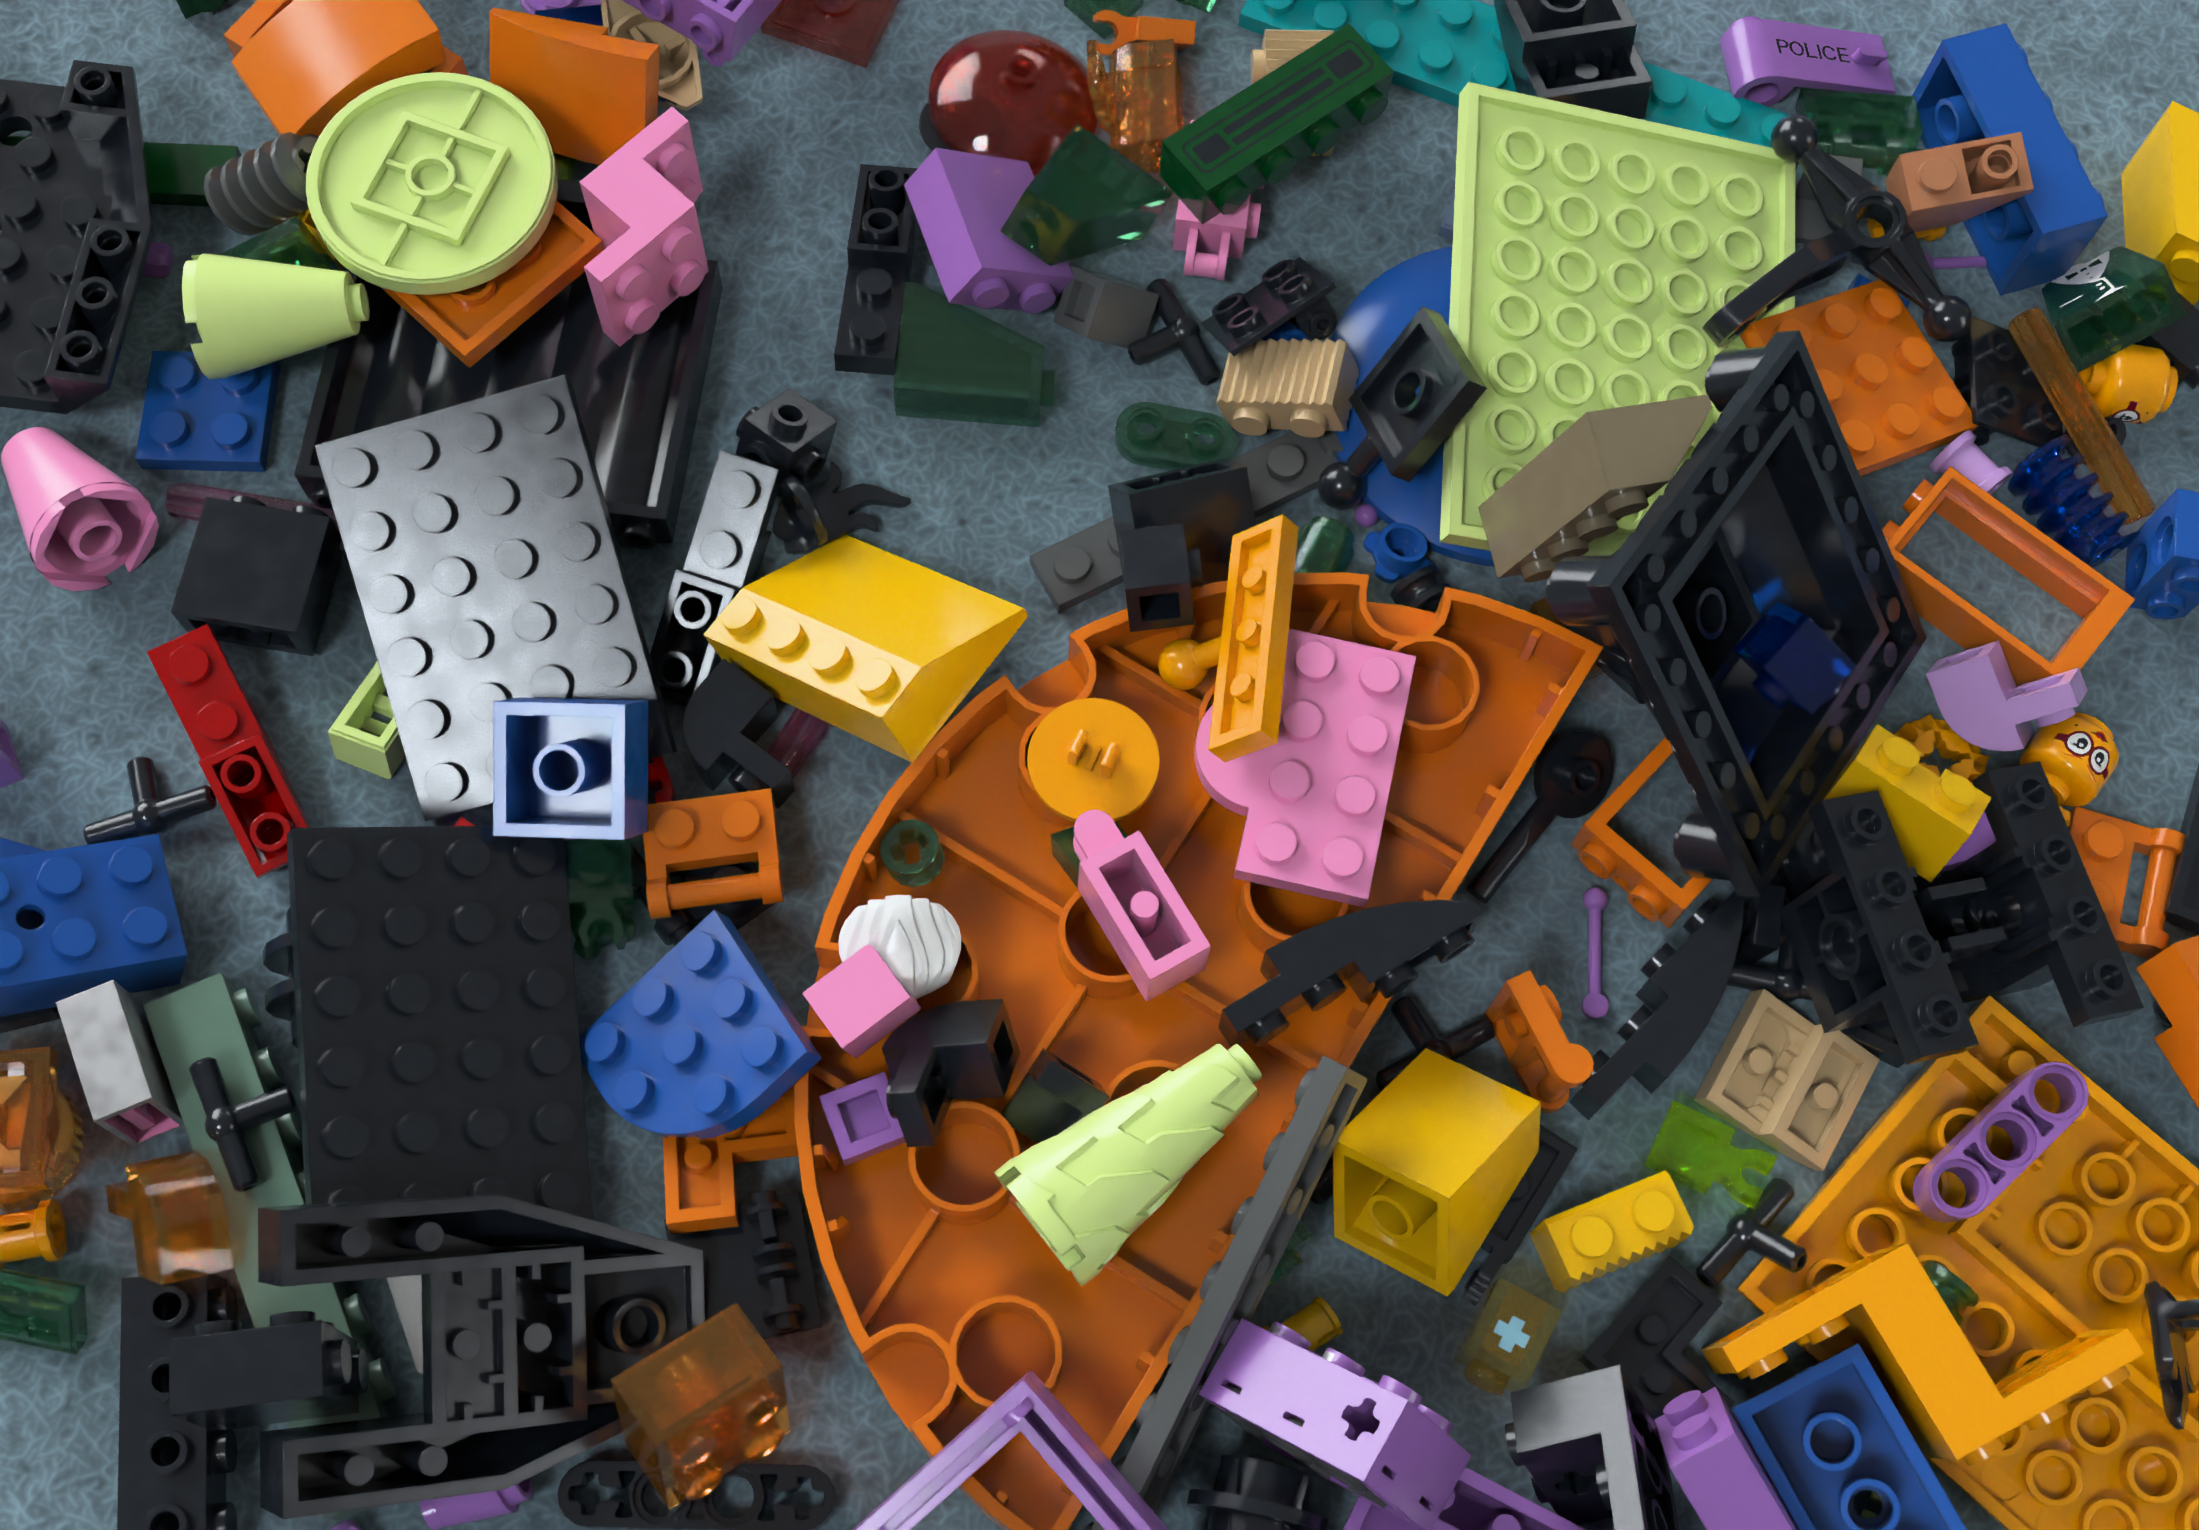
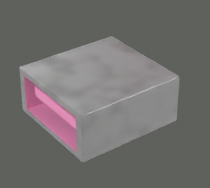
(119, 1063)

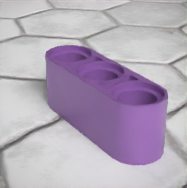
(2027, 1125)

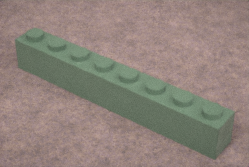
(218, 1022)

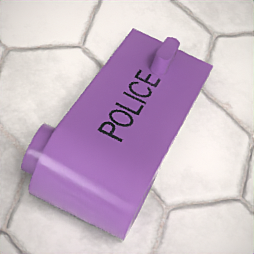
(1773, 56)

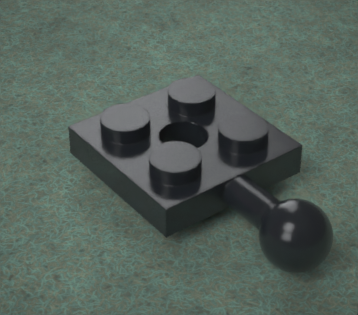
(1400, 424)

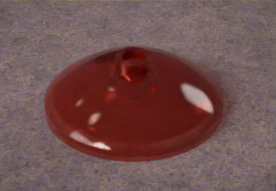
(1009, 96)

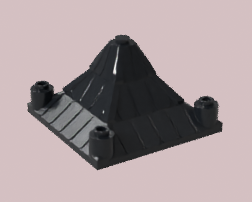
(1747, 522)

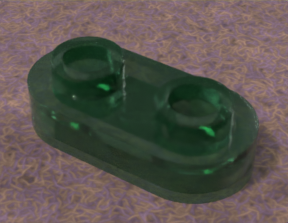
(1174, 436)

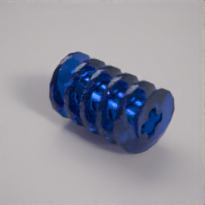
(2067, 505)

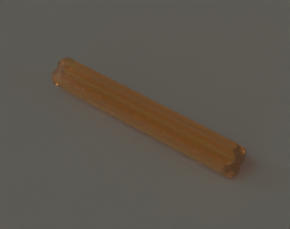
(2080, 414)

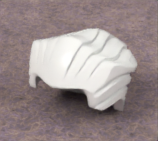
(911, 936)

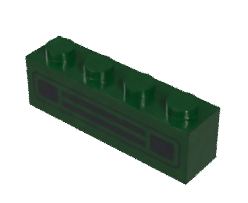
(1275, 124)

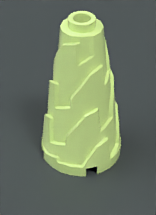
(1127, 1157)

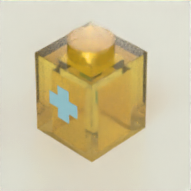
(1506, 1338)

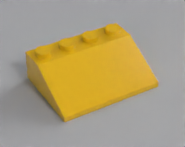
(866, 641)

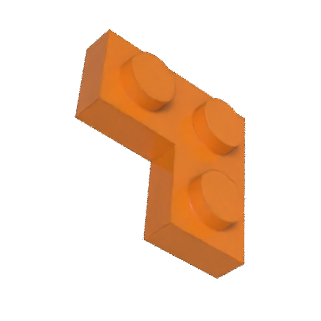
(703, 1172)

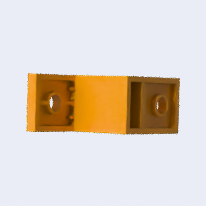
(1925, 1356)

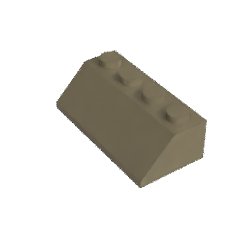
(1587, 483)

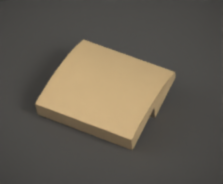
(1786, 1080)

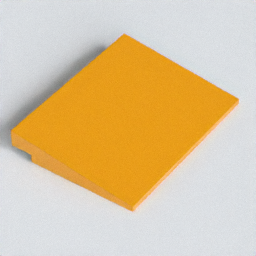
(2048, 1261)

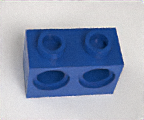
(2165, 559)

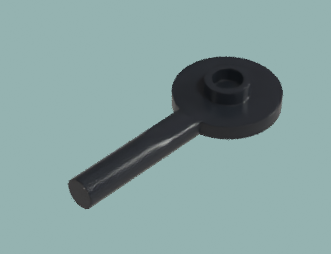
(1568, 783)

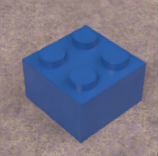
(570, 768)

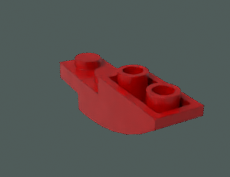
(231, 746)

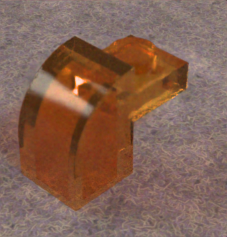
(174, 1217)

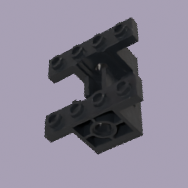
(2001, 923)

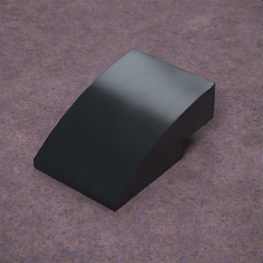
(1575, 53)

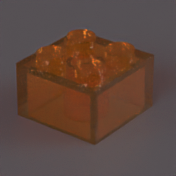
(703, 1406)

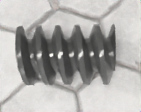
(261, 184)

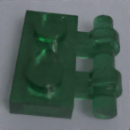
(1863, 124)

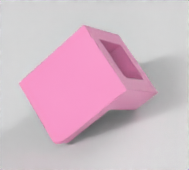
(861, 1001)

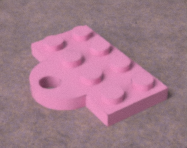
(1326, 784)

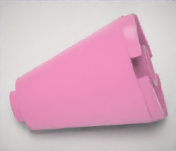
(75, 511)

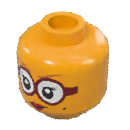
(2132, 384)
(2075, 758)

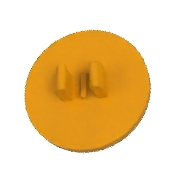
(1093, 759)

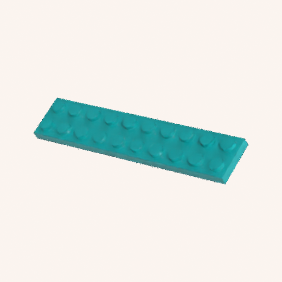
(1448, 43)

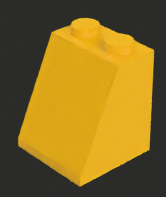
(2163, 198)
(1432, 1168)

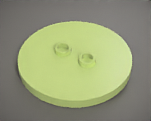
(432, 183)

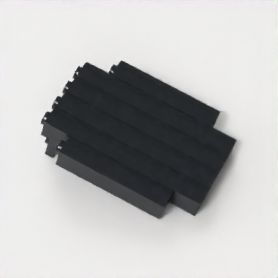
(632, 398)

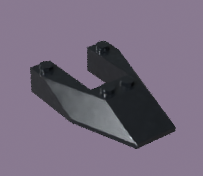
(517, 1338)

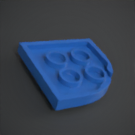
(698, 1040)

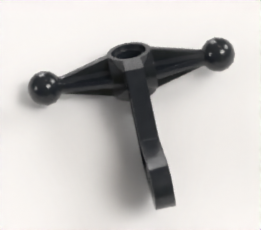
(1843, 201)

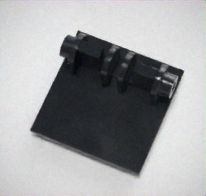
(1288, 292)
(2002, 387)
(760, 1266)

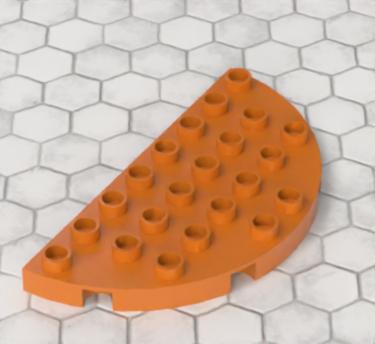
(924, 1242)

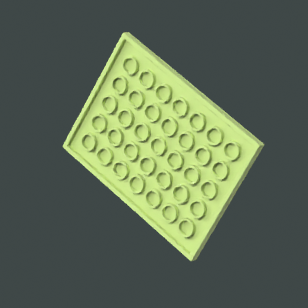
(1589, 275)

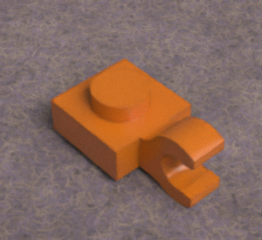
(1144, 29)

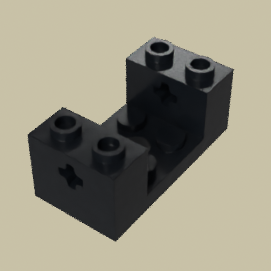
(1593, 1451)

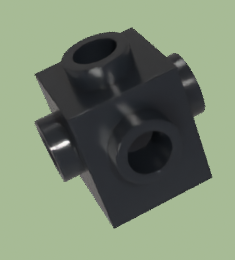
(787, 436)

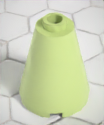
(265, 310)

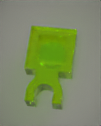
(1698, 1152)

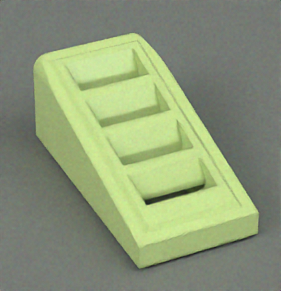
(362, 739)

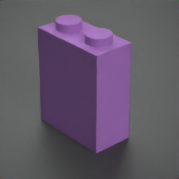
(960, 211)
(1719, 1465)

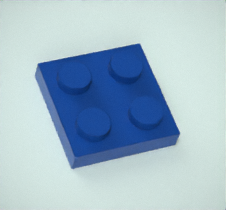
(205, 421)

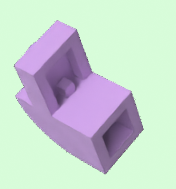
(1987, 707)

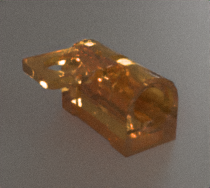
(1137, 98)

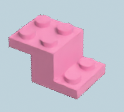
(648, 226)

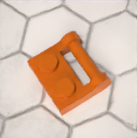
(712, 834)
(2107, 853)
(1529, 1029)

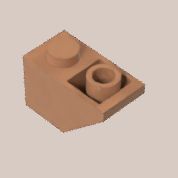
(1960, 180)

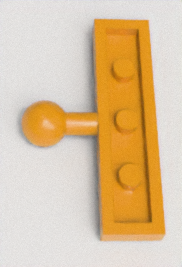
(1250, 645)

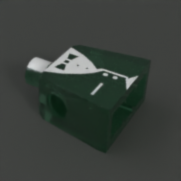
(2111, 304)

